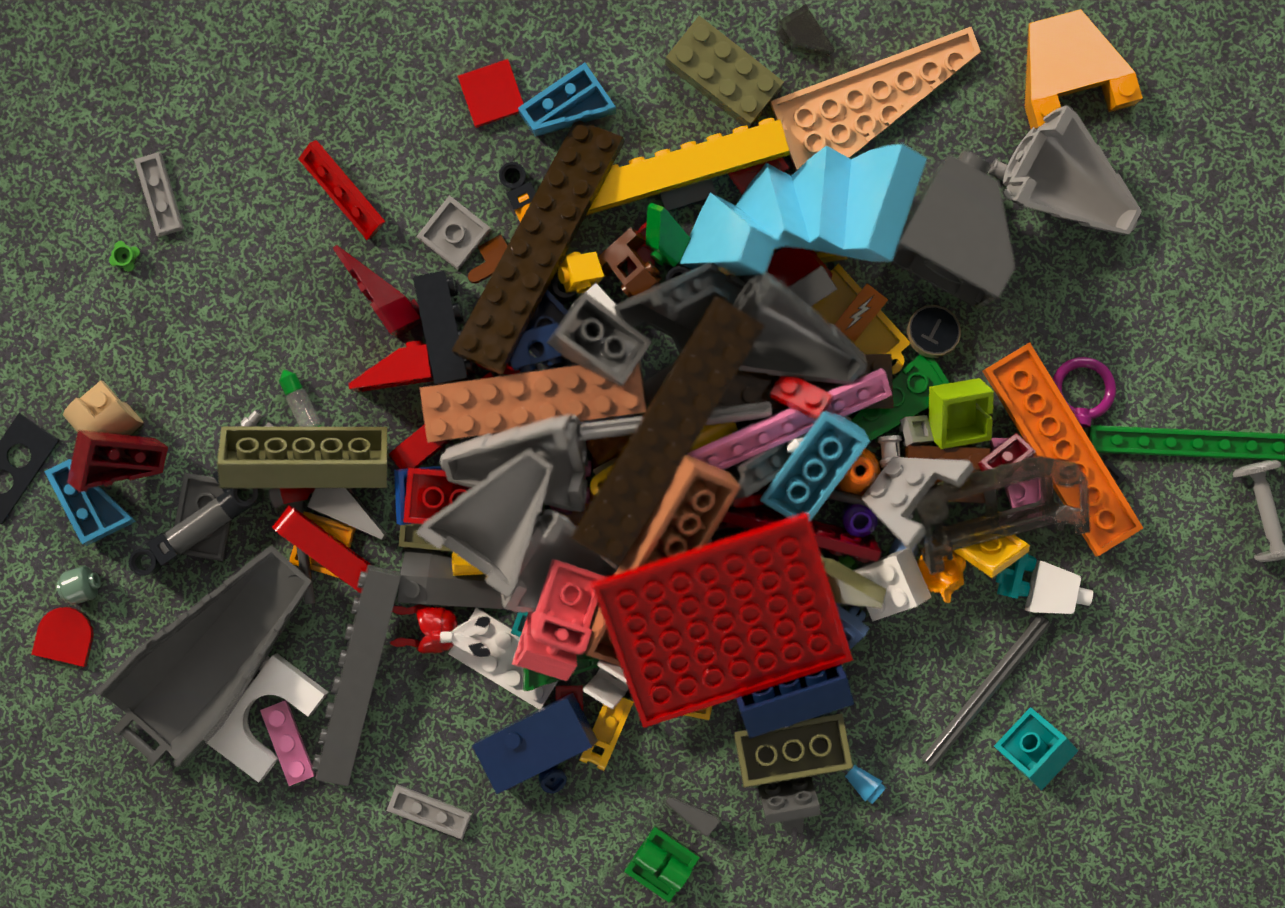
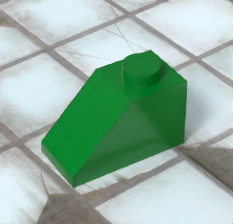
(664, 236)

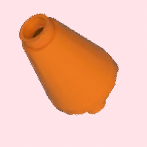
(859, 484)

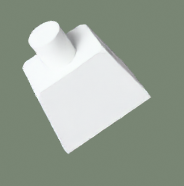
(1055, 590)

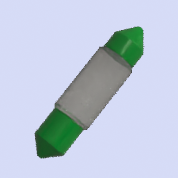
(298, 400)

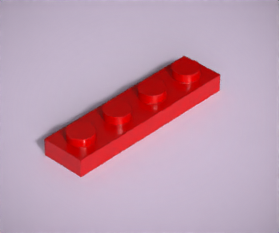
(341, 190)

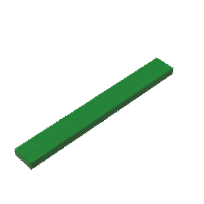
(1187, 442)

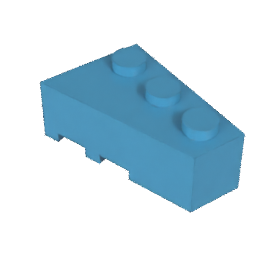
(566, 101)

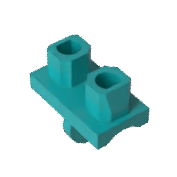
(1011, 578)

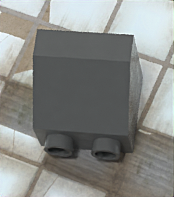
(959, 232)

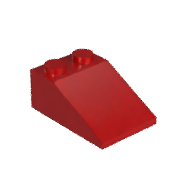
(401, 368)
(429, 493)

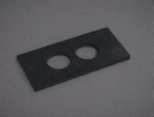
(40, 444)

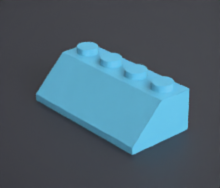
(816, 466)

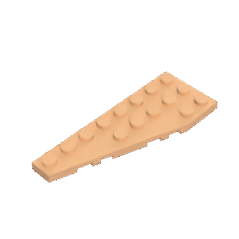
(866, 101)

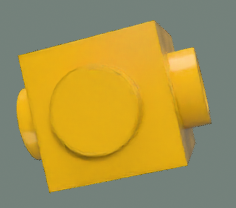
(580, 271)

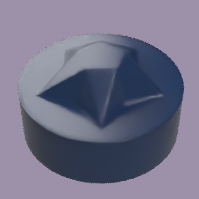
(552, 779)

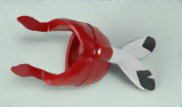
(442, 631)

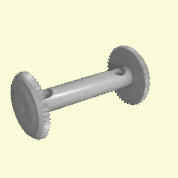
(1266, 508)

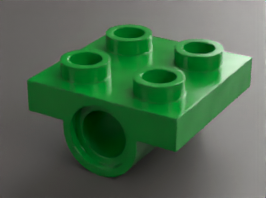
(662, 864)

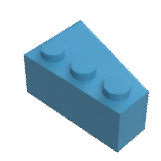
(90, 511)

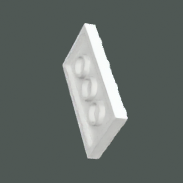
(499, 664)

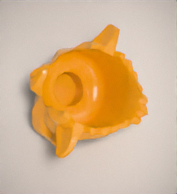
(945, 581)

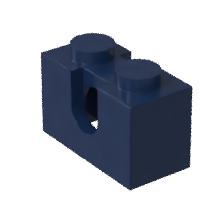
(521, 357)

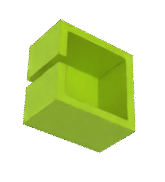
(956, 417)

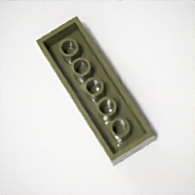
(303, 457)

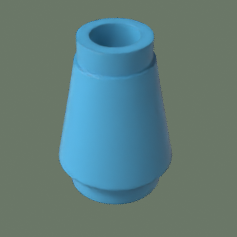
(865, 784)

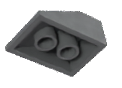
(599, 340)

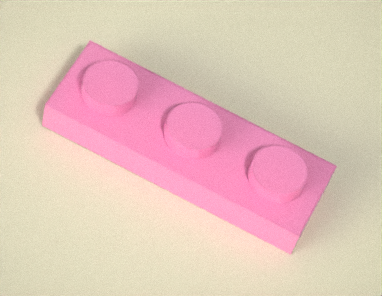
(287, 742)

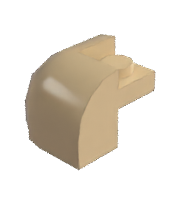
(102, 412)

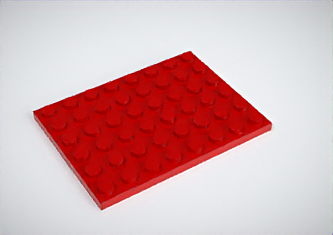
(723, 620)

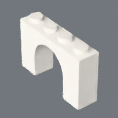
(235, 738)

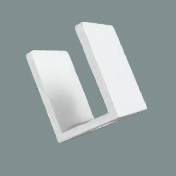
(605, 686)

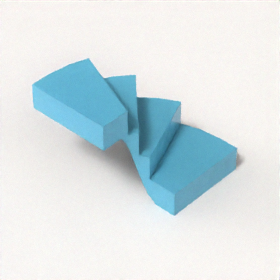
(825, 206)

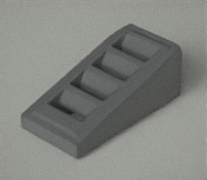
(698, 817)

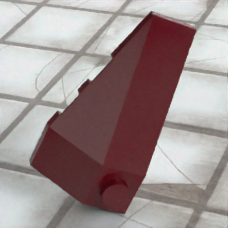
(389, 304)

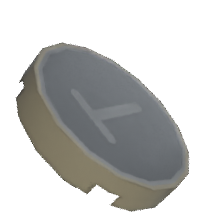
(933, 331)

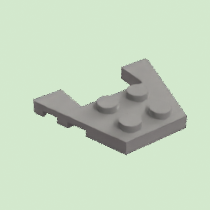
(903, 486)

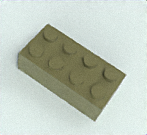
(723, 72)
(794, 752)

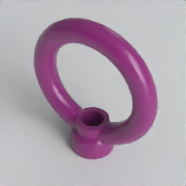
(1086, 415)

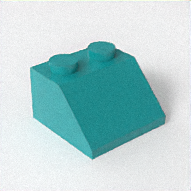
(1036, 748)

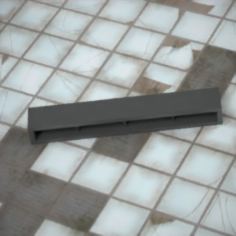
(357, 675)

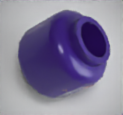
(858, 520)

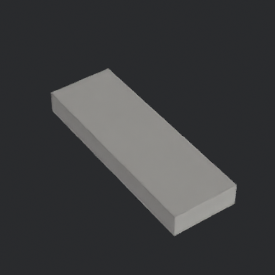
(159, 194)
(429, 811)

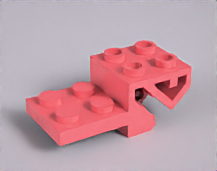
(560, 623)

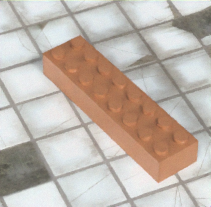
(525, 398)
(678, 523)

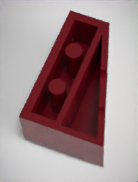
(111, 457)

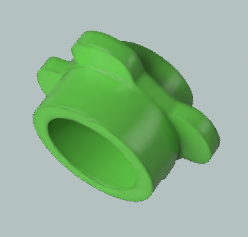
(116, 256)

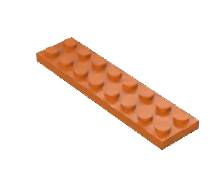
(1055, 433)

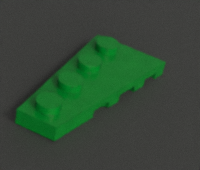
(909, 397)

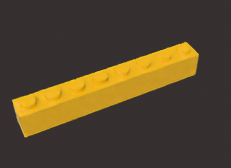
(691, 164)

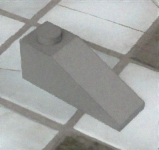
(347, 508)

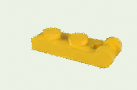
(607, 731)

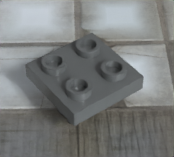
(789, 802)

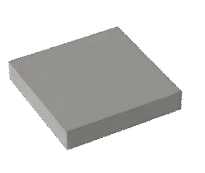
(454, 233)

